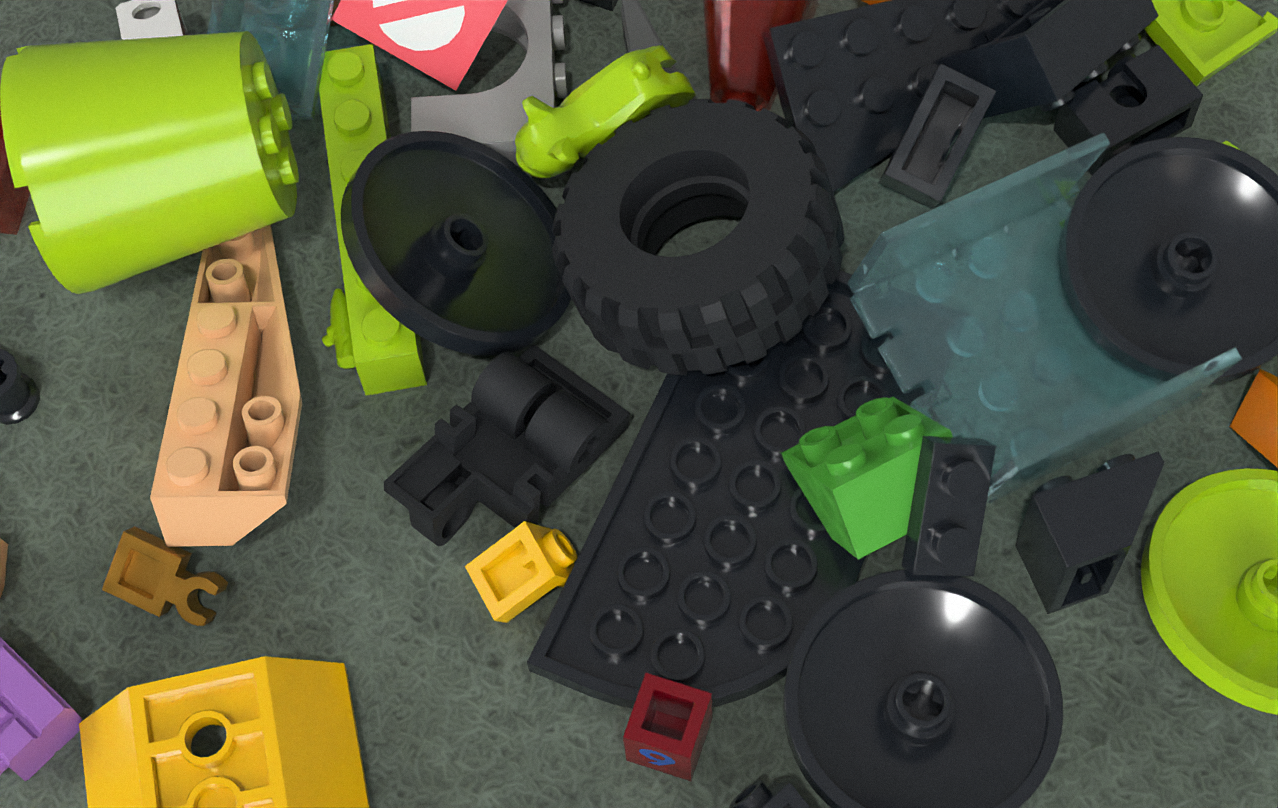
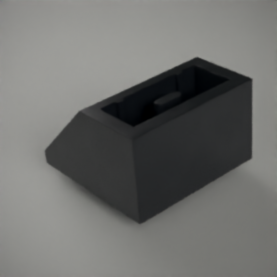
(1084, 528)

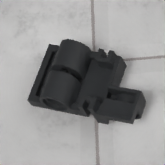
(509, 448)

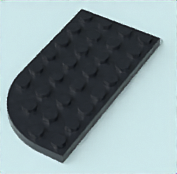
(706, 538)

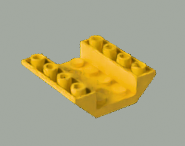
(284, 746)

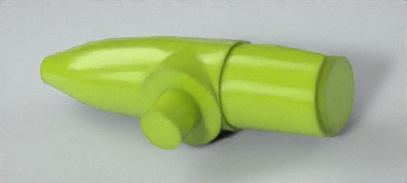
(339, 331)

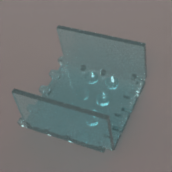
(992, 331)

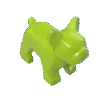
(590, 114)

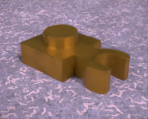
(156, 577)

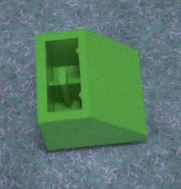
(863, 472)

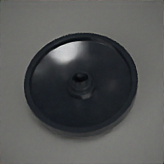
(454, 242)
(1176, 257)
(922, 697)

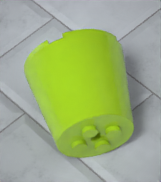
(145, 150)

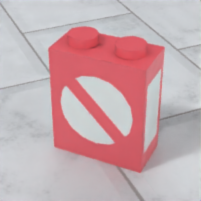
(427, 34)

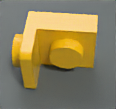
(521, 569)

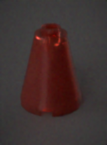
(737, 50)

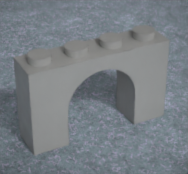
(498, 113)

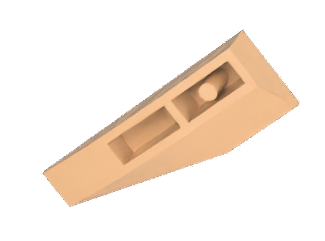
(231, 402)

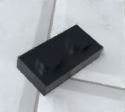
(948, 506)

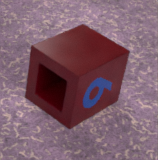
(668, 726)

